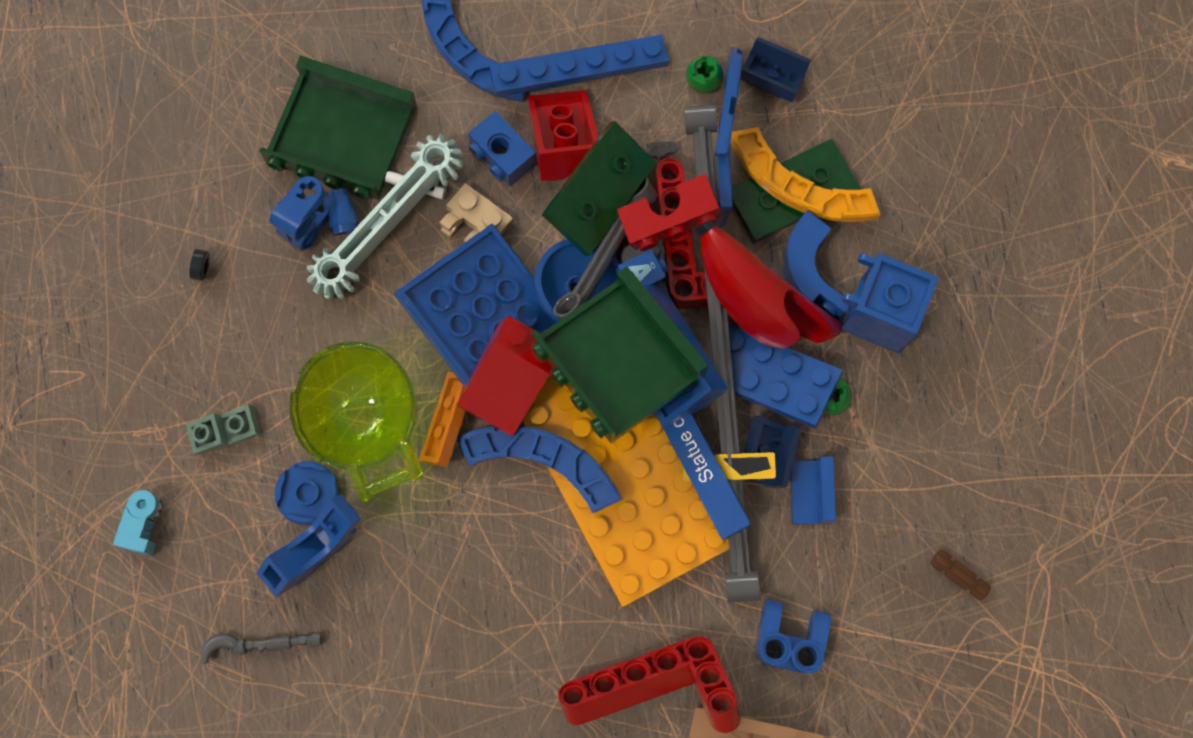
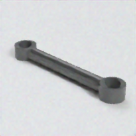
(601, 258)

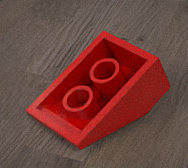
(561, 132)
(505, 378)

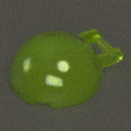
(356, 413)

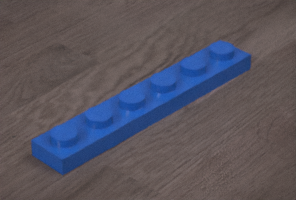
(578, 65)

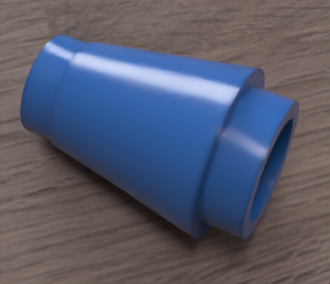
(341, 212)

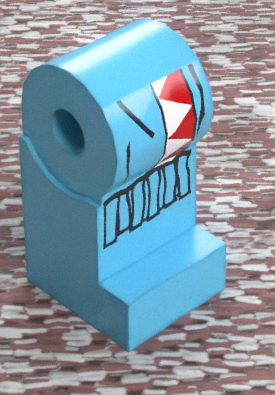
(138, 522)

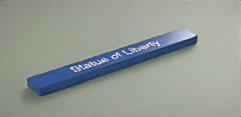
(707, 477)

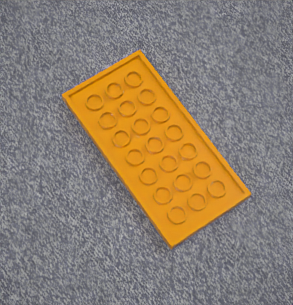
(660, 522)

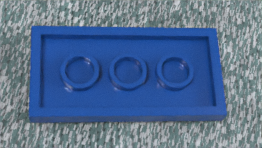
(781, 378)

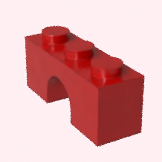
(695, 207)

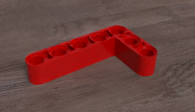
(679, 247)
(691, 663)

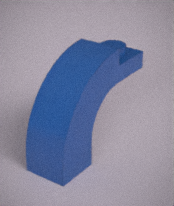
(800, 266)
(311, 548)

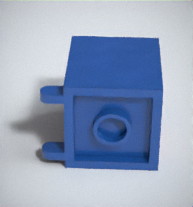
(888, 302)

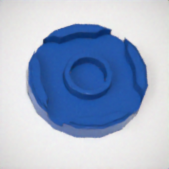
(305, 491)

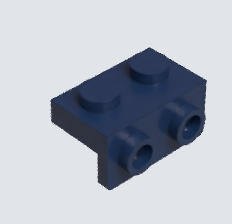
(774, 69)
(774, 437)

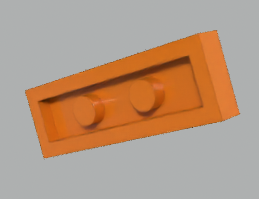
(444, 425)

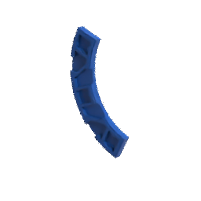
(457, 48)
(730, 96)
(548, 450)

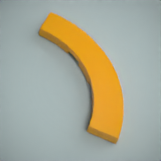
(798, 191)

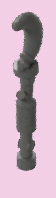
(240, 646)

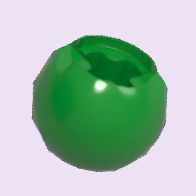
(711, 67)
(842, 402)

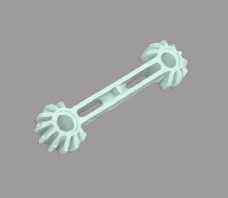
(385, 217)

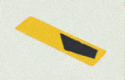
(746, 466)

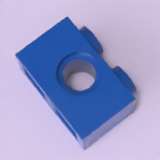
(496, 133)

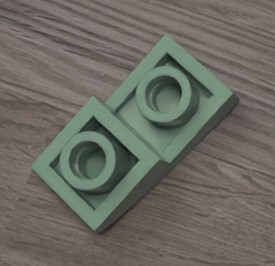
(223, 430)

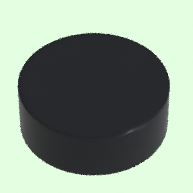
(199, 265)

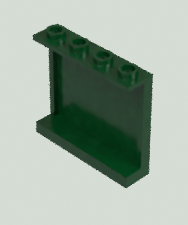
(340, 128)
(619, 357)

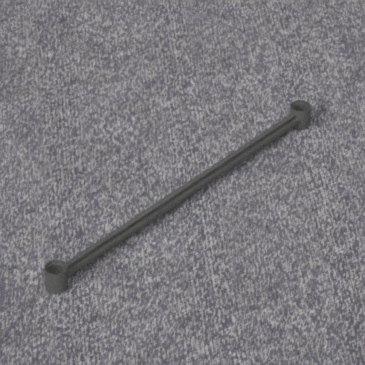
(741, 583)

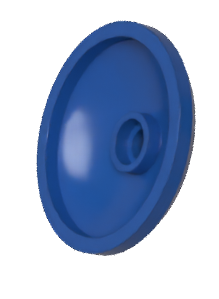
(563, 267)

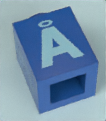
(647, 268)

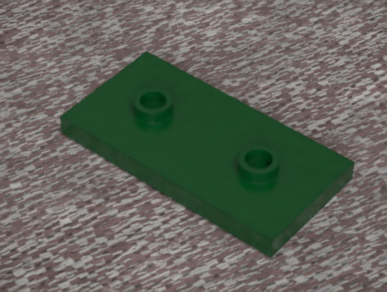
(599, 187)
(766, 215)

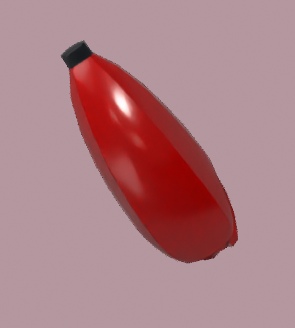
(759, 297)

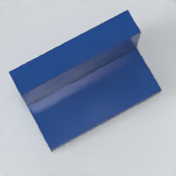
(813, 492)

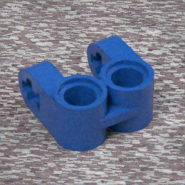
(295, 217)
(788, 659)

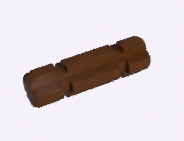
(960, 575)

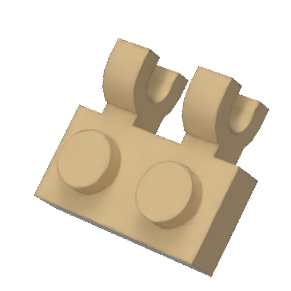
(475, 211)

